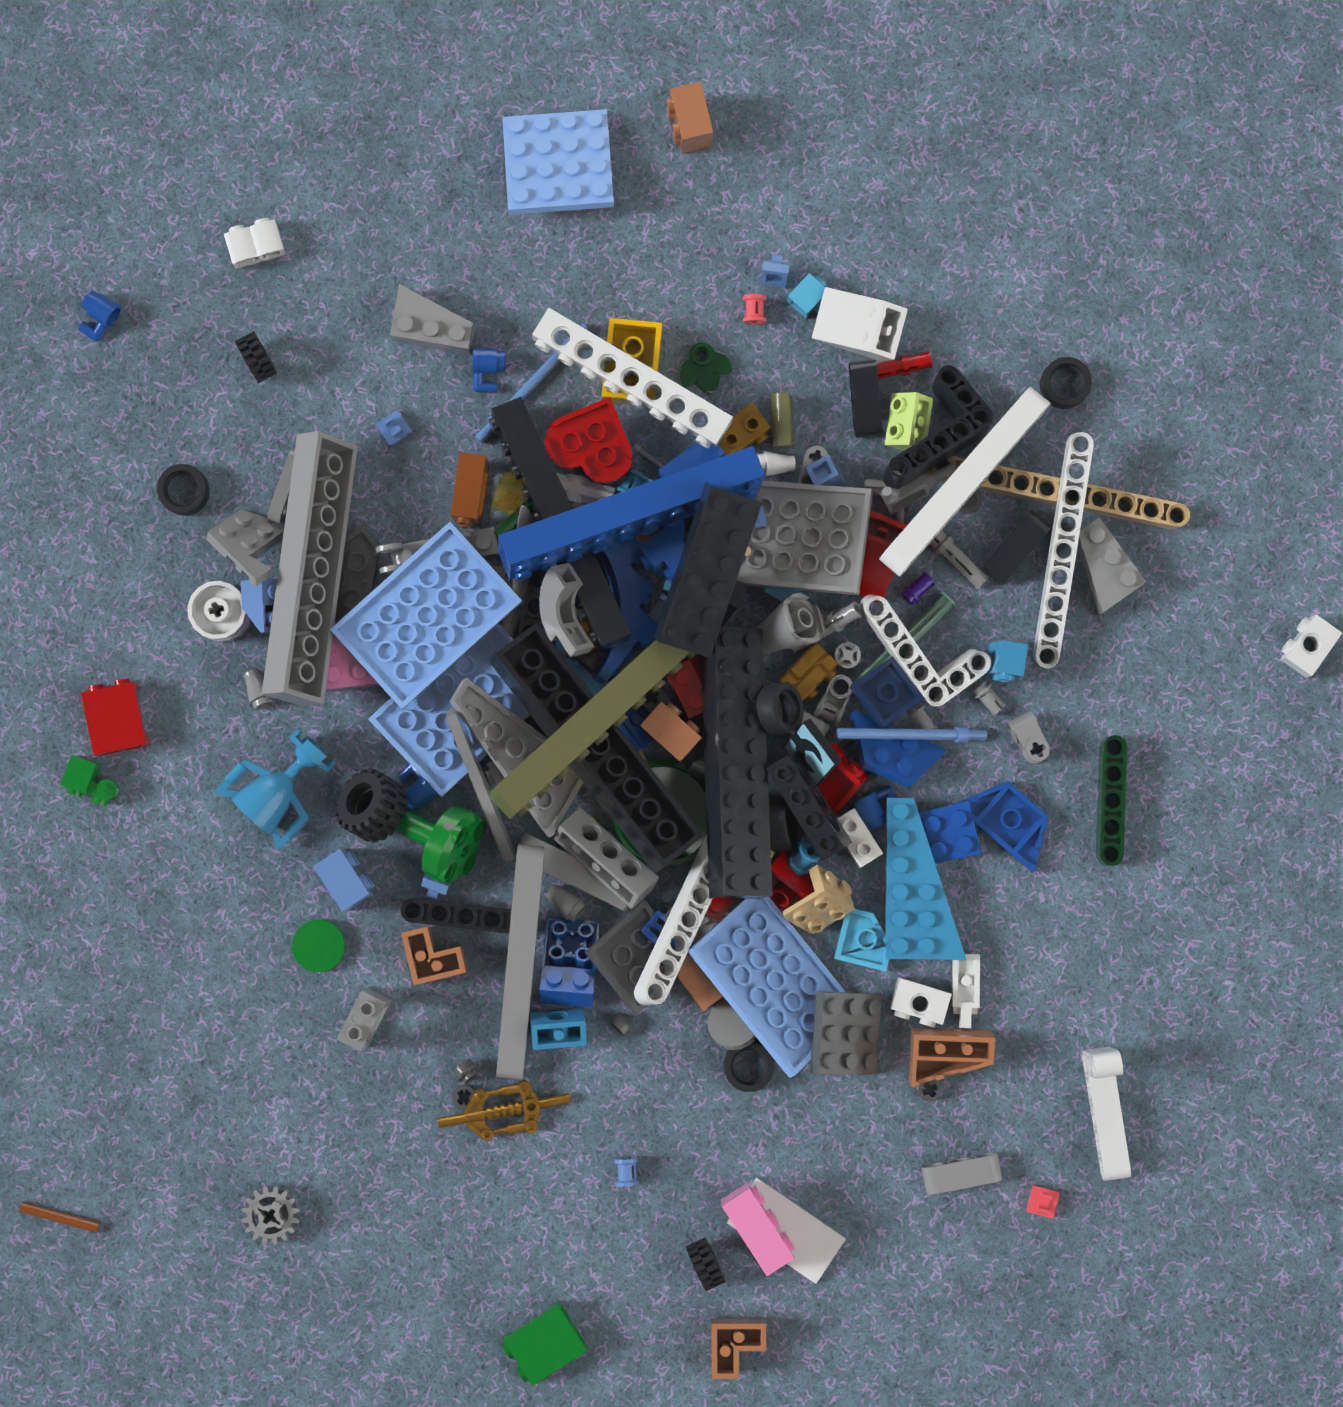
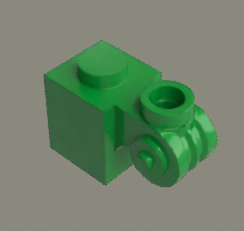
(82, 778)

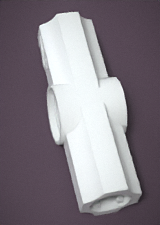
(582, 490)

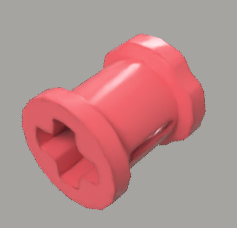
(754, 309)

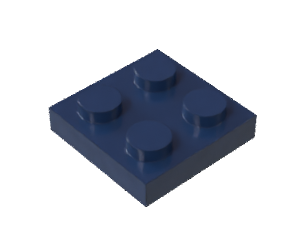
(886, 693)

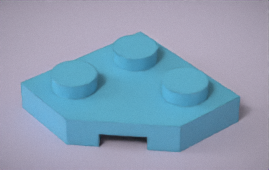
(862, 941)

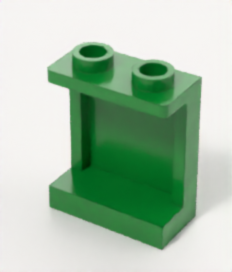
(544, 1344)

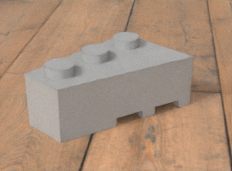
(429, 325)
(1106, 566)

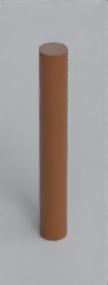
(59, 1217)

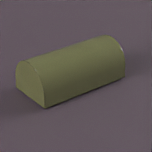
(782, 421)

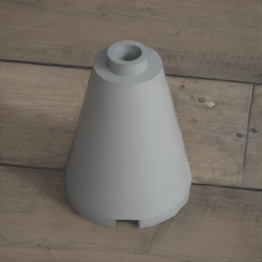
(792, 624)

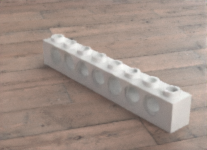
(554, 324)

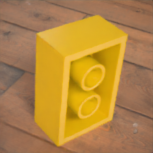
(639, 341)

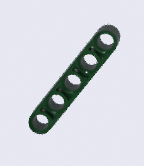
(1117, 788)

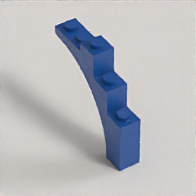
(666, 547)
(629, 592)

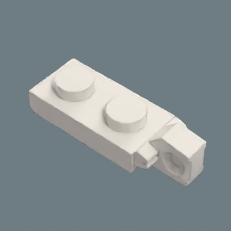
(966, 988)

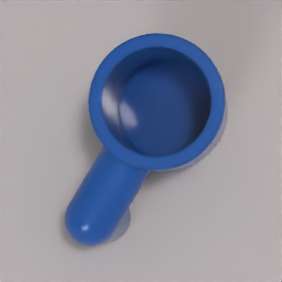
(100, 309)
(486, 362)
(420, 791)
(870, 808)

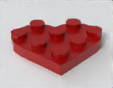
(591, 441)

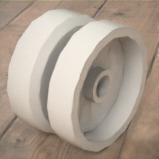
(204, 607)

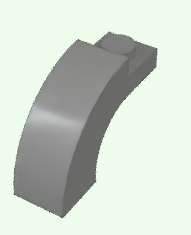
(558, 609)

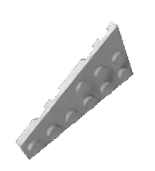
(508, 743)

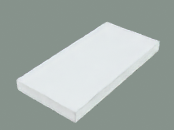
(813, 1240)

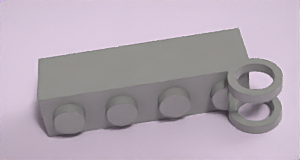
(482, 540)

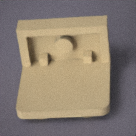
(824, 906)

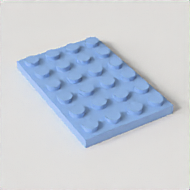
(426, 615)
(422, 729)
(767, 978)

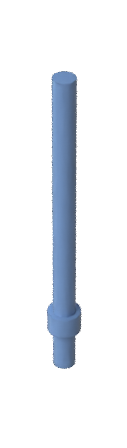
(528, 387)
(958, 734)

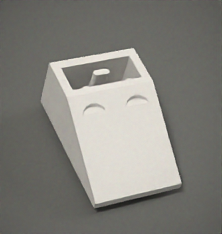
(859, 324)

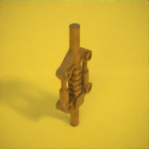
(475, 1116)

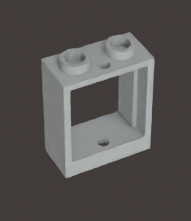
(368, 1014)

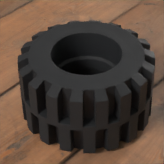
(371, 805)

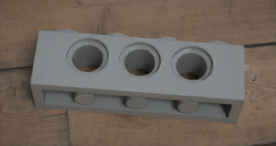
(611, 870)

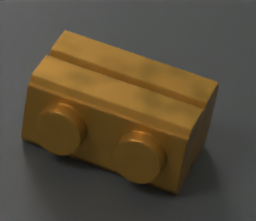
(810, 671)

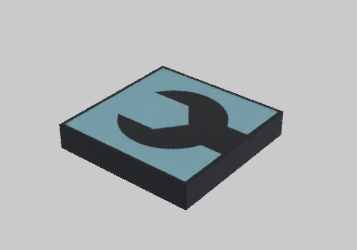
(814, 751)

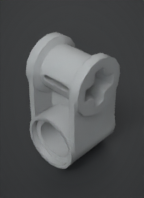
(833, 702)
(1025, 732)

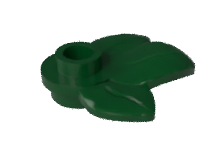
(704, 372)

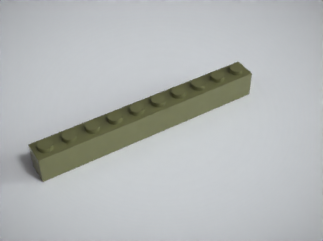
(587, 726)

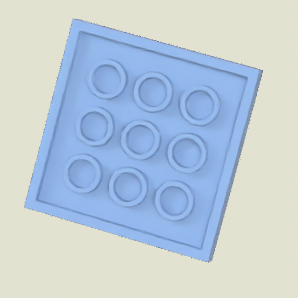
(557, 162)

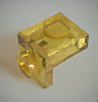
(508, 494)

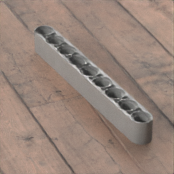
(520, 961)

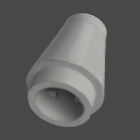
(254, 686)
(566, 903)

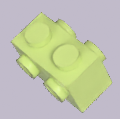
(905, 423)

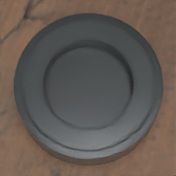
(972, 503)

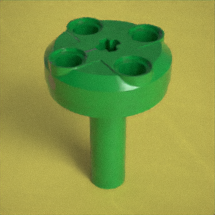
(448, 844)

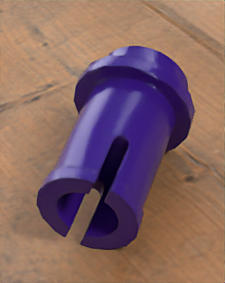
(917, 589)

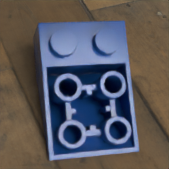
(566, 970)

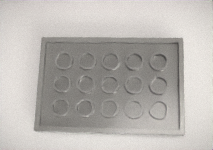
(810, 538)

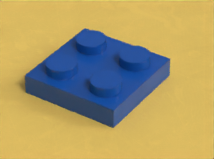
(951, 831)

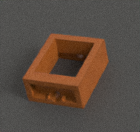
(470, 490)

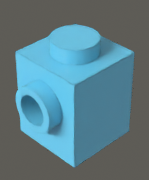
(807, 295)

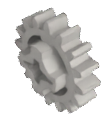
(260, 1208)

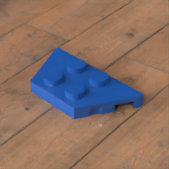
(894, 758)
(1011, 821)

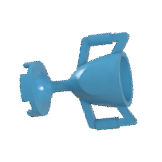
(270, 795)

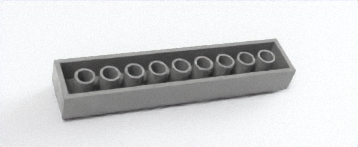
(309, 569)

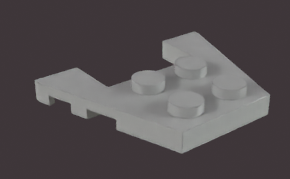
(244, 539)

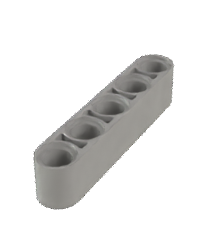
(568, 869)

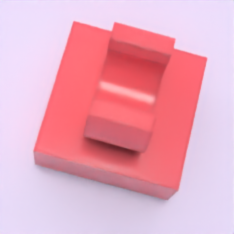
(1042, 1201)

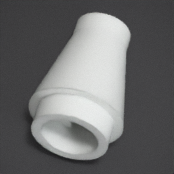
(776, 463)

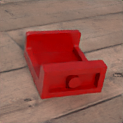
(114, 717)
(842, 782)

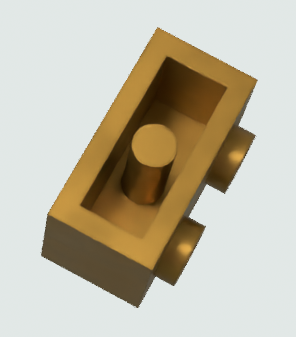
(745, 430)

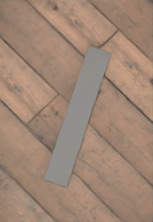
(480, 784)

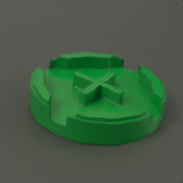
(318, 945)

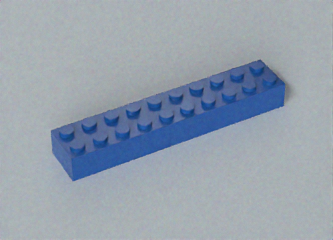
(624, 515)

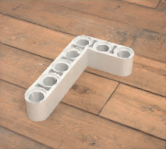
(916, 657)
(1100, 1071)

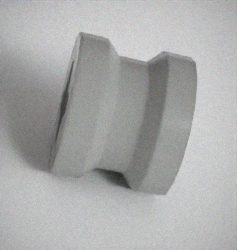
(850, 653)

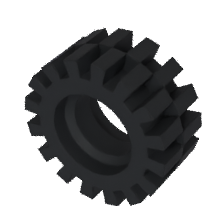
(256, 357)
(705, 1264)

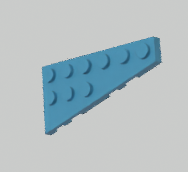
(915, 905)

